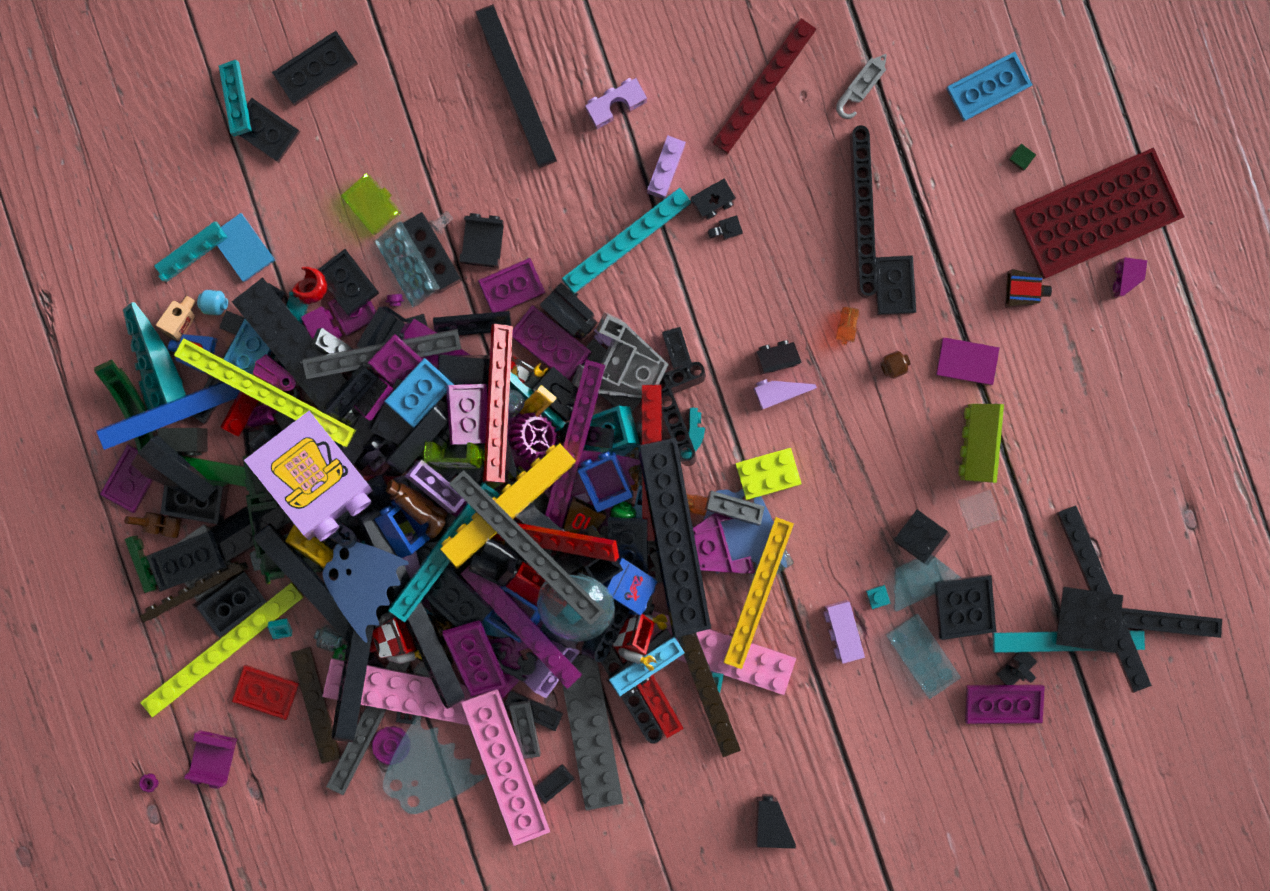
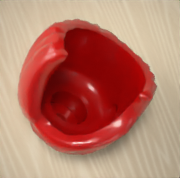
(311, 288)

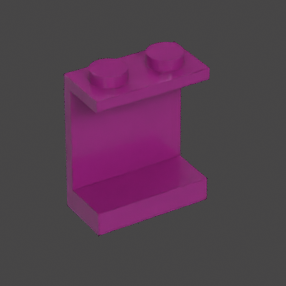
(211, 759)

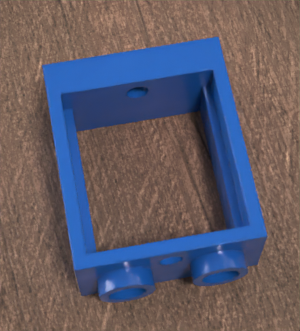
(610, 500)
(395, 535)
(535, 617)

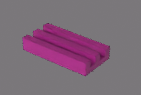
(263, 416)

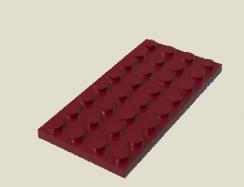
(1098, 213)

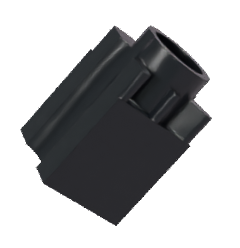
(569, 312)
(383, 326)
(563, 391)
(596, 568)

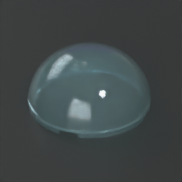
(565, 621)

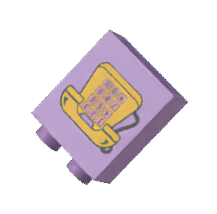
(310, 477)

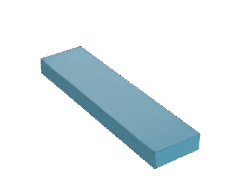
(637, 673)

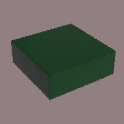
(1022, 157)

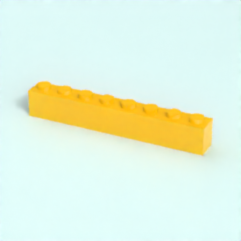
(512, 501)

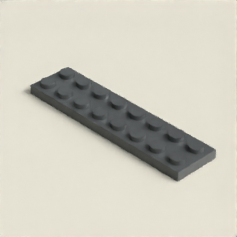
(592, 737)

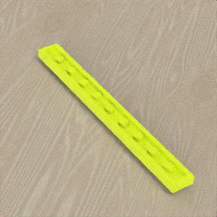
(260, 390)
(222, 649)

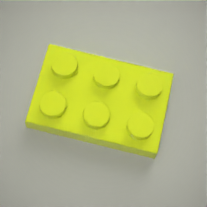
(768, 474)

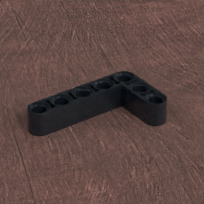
(673, 411)

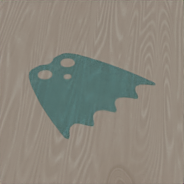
(432, 765)

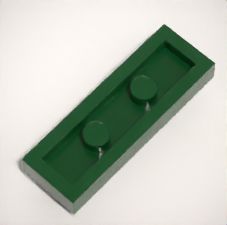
(140, 561)

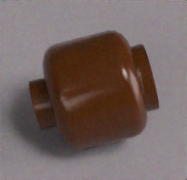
(895, 364)

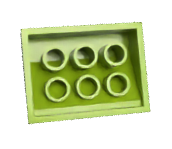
(981, 442)

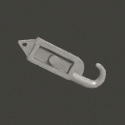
(862, 84)

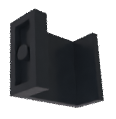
(482, 241)

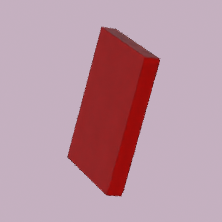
(265, 692)

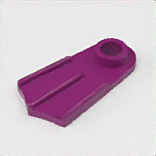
(273, 373)

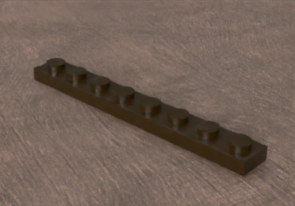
(709, 694)

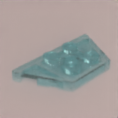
(916, 581)

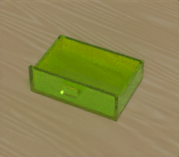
(371, 203)

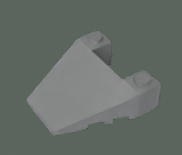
(627, 361)

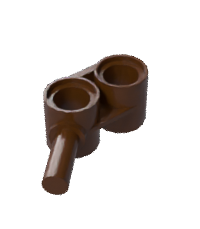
(156, 524)

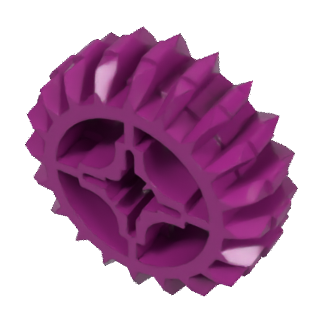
(528, 436)

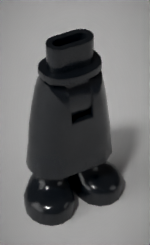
(498, 553)

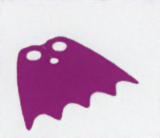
(604, 479)

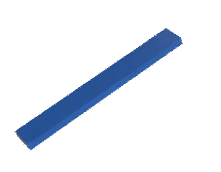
(166, 414)

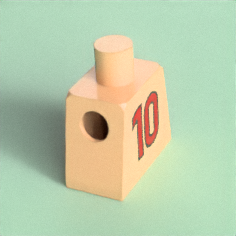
(177, 318)

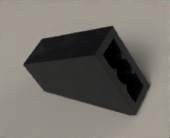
(771, 824)

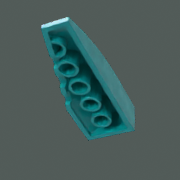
(157, 371)

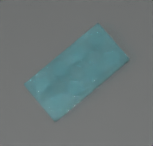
(407, 264)
(923, 656)

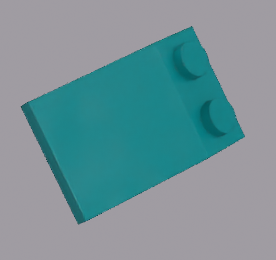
(622, 421)

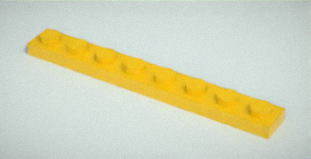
(758, 593)

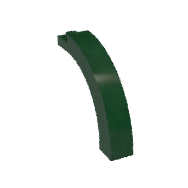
(124, 394)

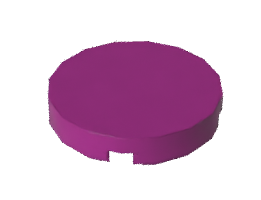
(386, 743)

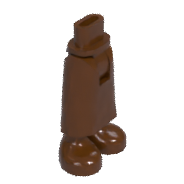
(418, 507)

